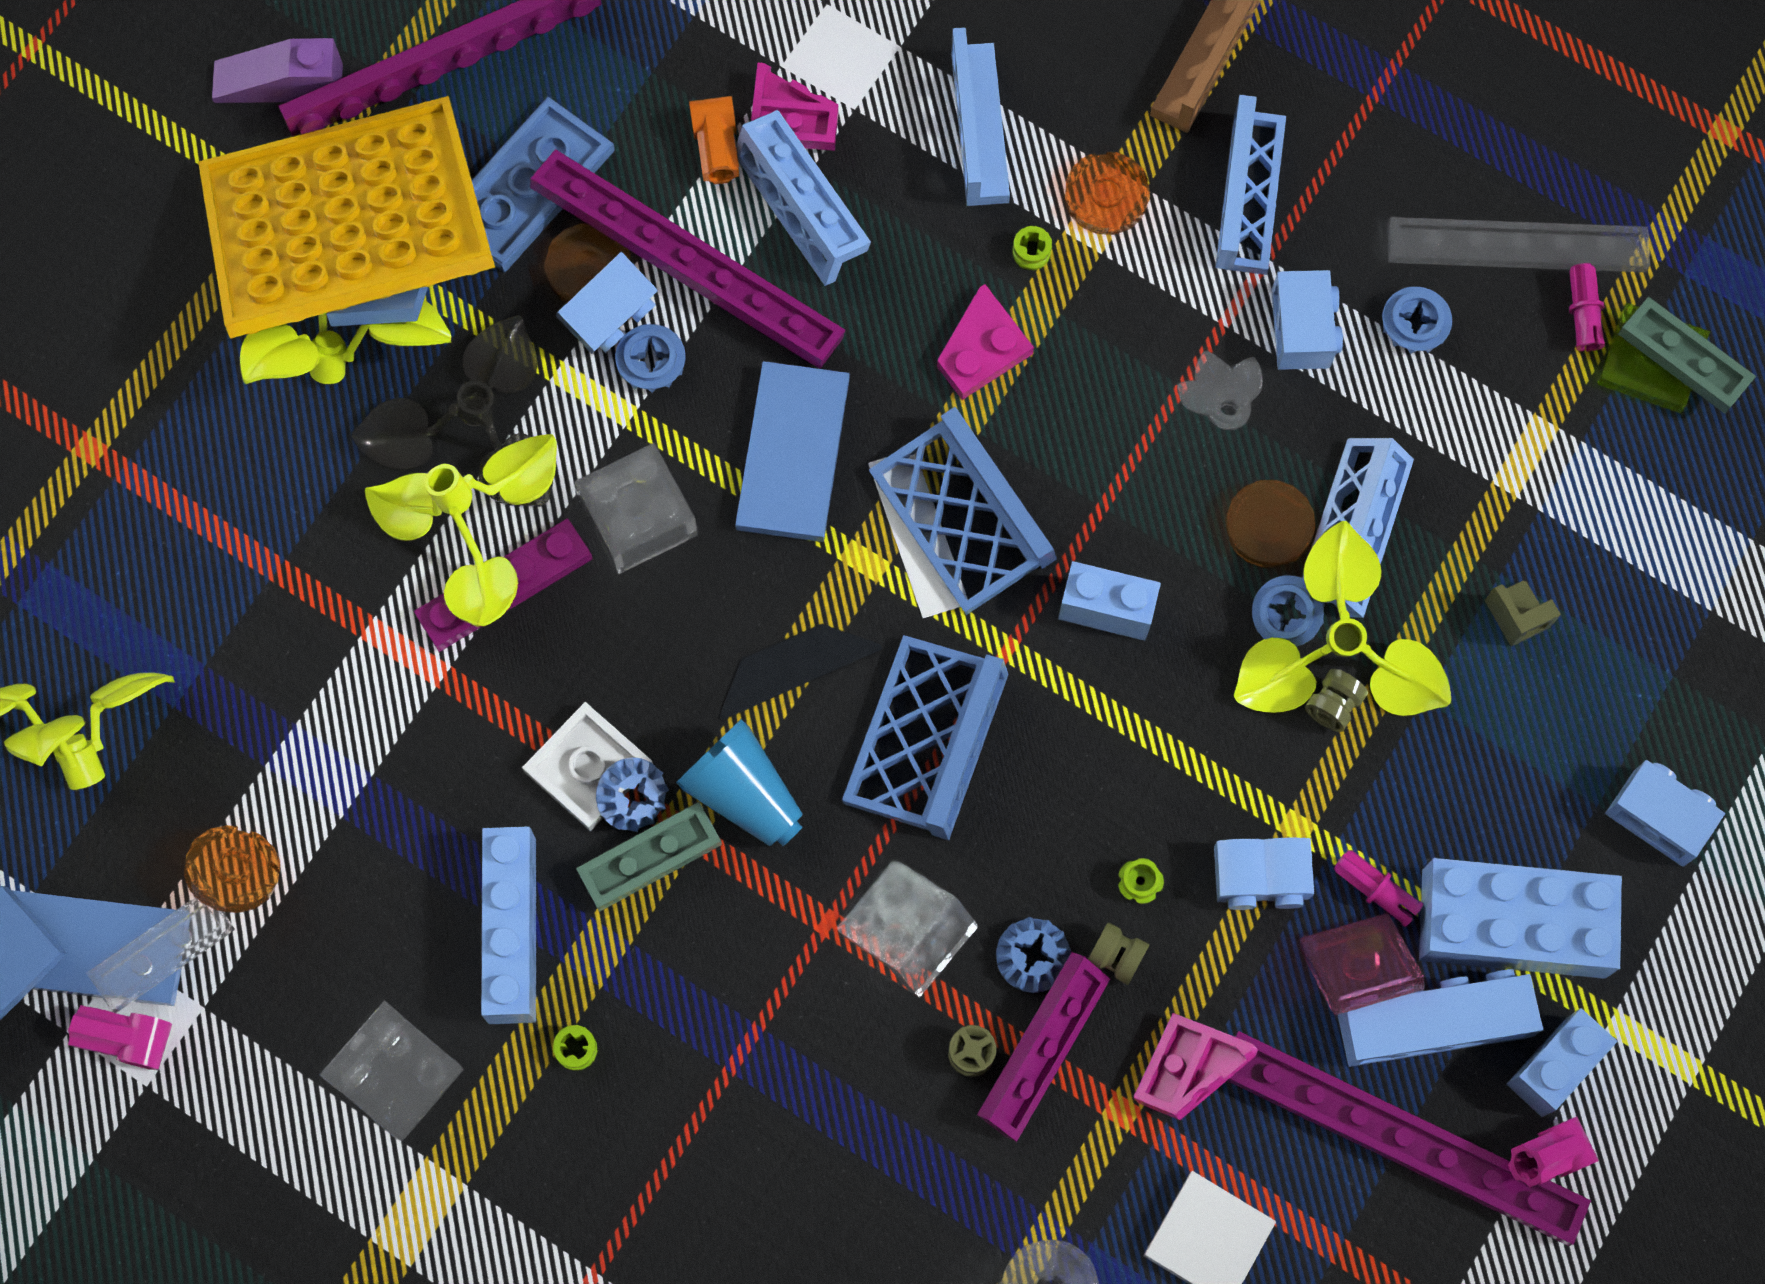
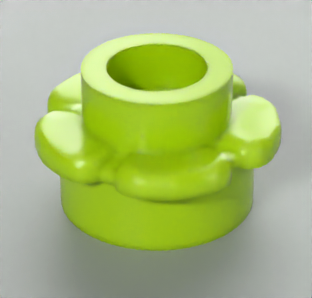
(1149, 872)

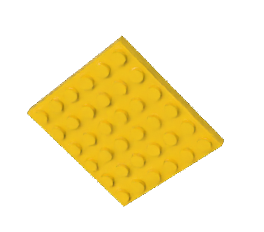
(342, 217)

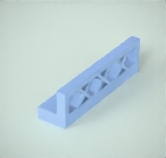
(979, 121)
(1238, 182)
(800, 195)
(1380, 489)

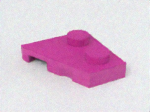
(808, 115)
(982, 345)
(1190, 1066)

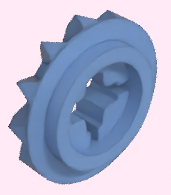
(1432, 311)
(635, 347)
(1270, 622)
(627, 774)
(1012, 961)

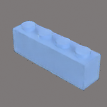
(508, 925)
(1443, 1019)

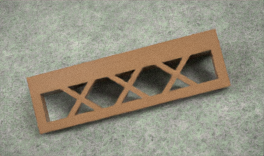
(1202, 62)

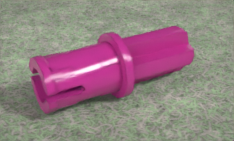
(1586, 307)
(1377, 887)

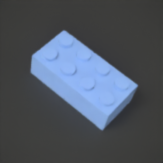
(1520, 918)

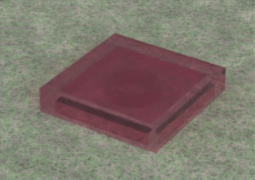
(1361, 964)

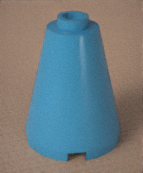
(744, 787)

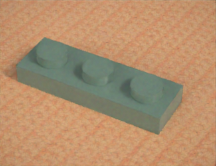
(1686, 355)
(649, 856)

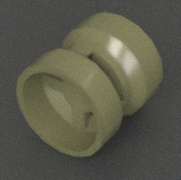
(1336, 700)
(1108, 948)

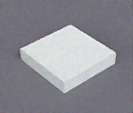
(575, 761)
(1209, 1235)

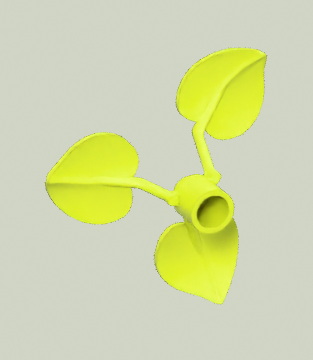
(284, 354)
(407, 508)
(1340, 570)
(73, 752)

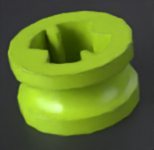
(1044, 243)
(578, 1033)

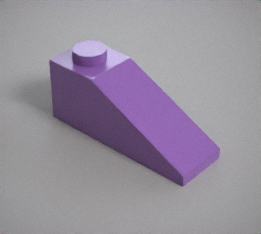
(277, 71)

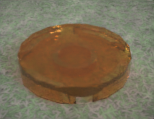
(1107, 193)
(578, 257)
(1270, 523)
(231, 869)

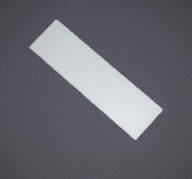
(928, 587)

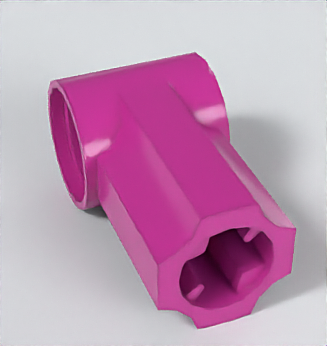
(132, 1038)
(1553, 1153)

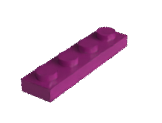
(537, 567)
(1043, 1046)

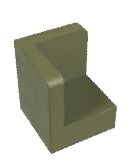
(1520, 612)

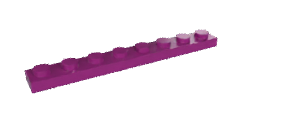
(428, 61)
(687, 258)
(1410, 1142)

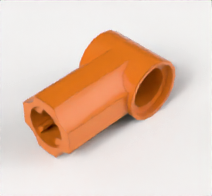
(715, 129)

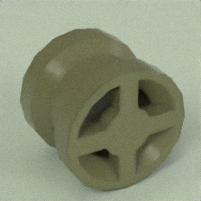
(975, 1039)

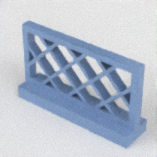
(994, 489)
(963, 747)

